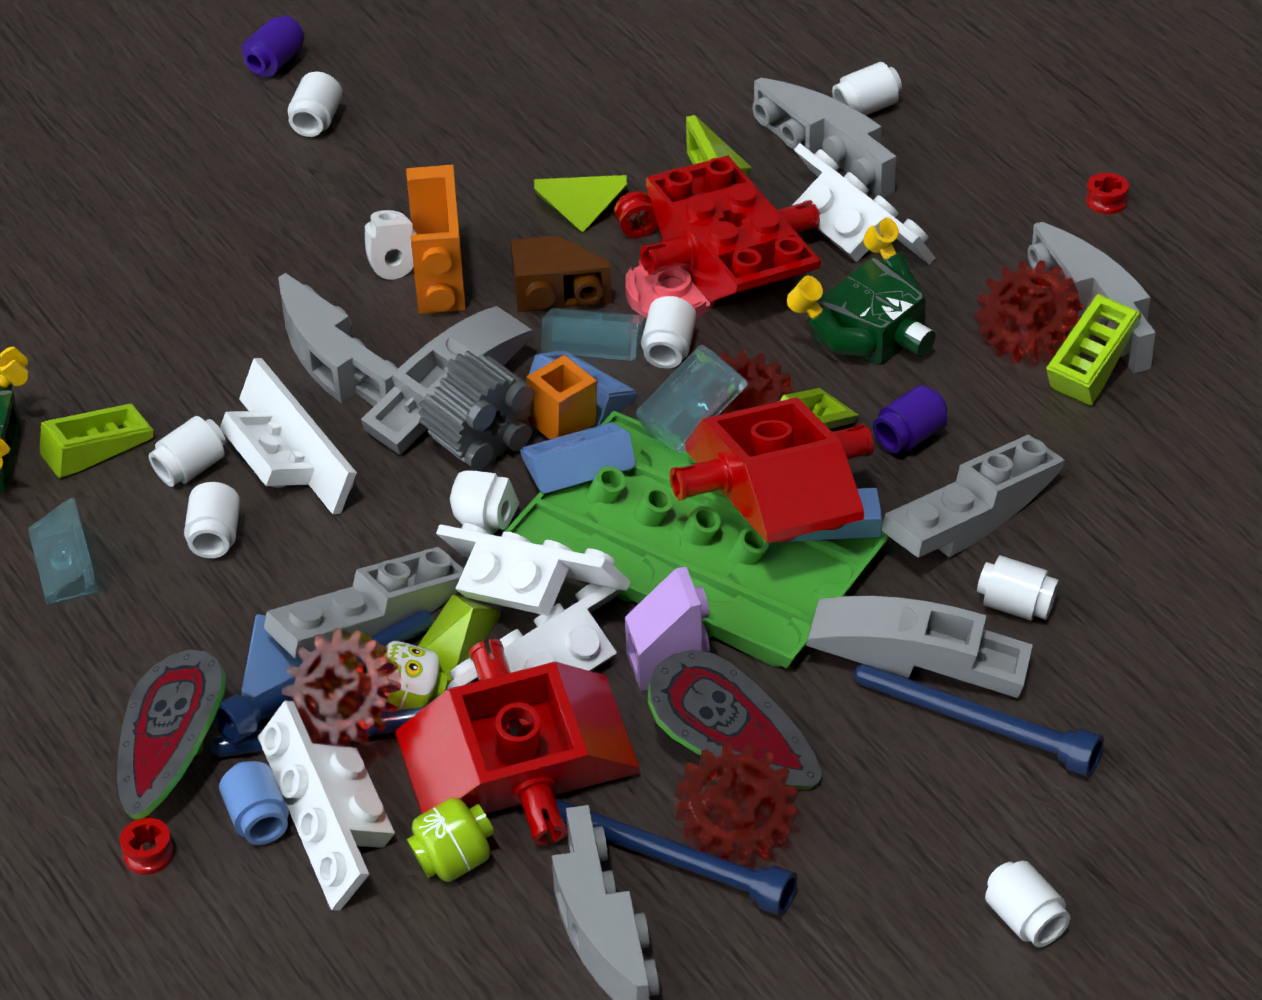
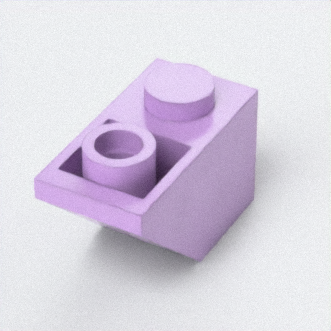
(666, 624)

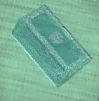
(592, 333)
(691, 393)
(62, 554)

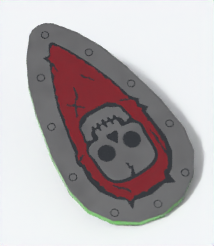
(712, 703)
(166, 727)

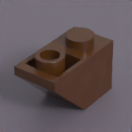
(558, 274)

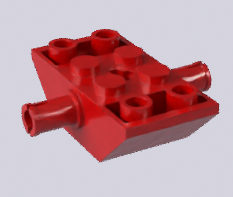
(726, 230)
(777, 468)
(517, 740)

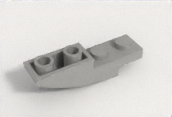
(827, 125)
(1093, 275)
(486, 333)
(326, 349)
(981, 499)
(377, 600)
(919, 633)
(598, 918)

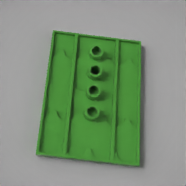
(755, 590)

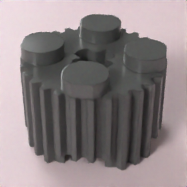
(478, 410)

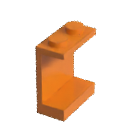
(437, 242)

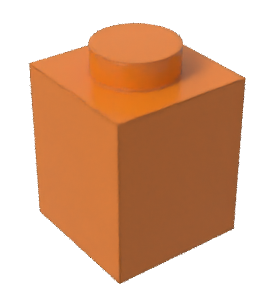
(562, 398)

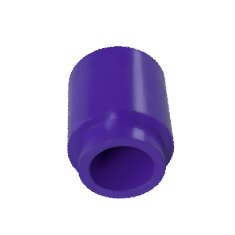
(273, 45)
(910, 419)

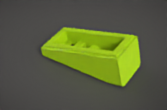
(1079, 376)
(91, 437)

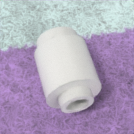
(869, 88)
(314, 104)
(668, 331)
(187, 451)
(212, 519)
(1018, 588)
(1027, 903)

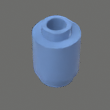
(254, 802)

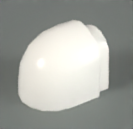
(389, 244)
(483, 500)

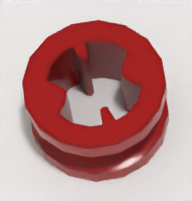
(1107, 193)
(631, 204)
(142, 860)

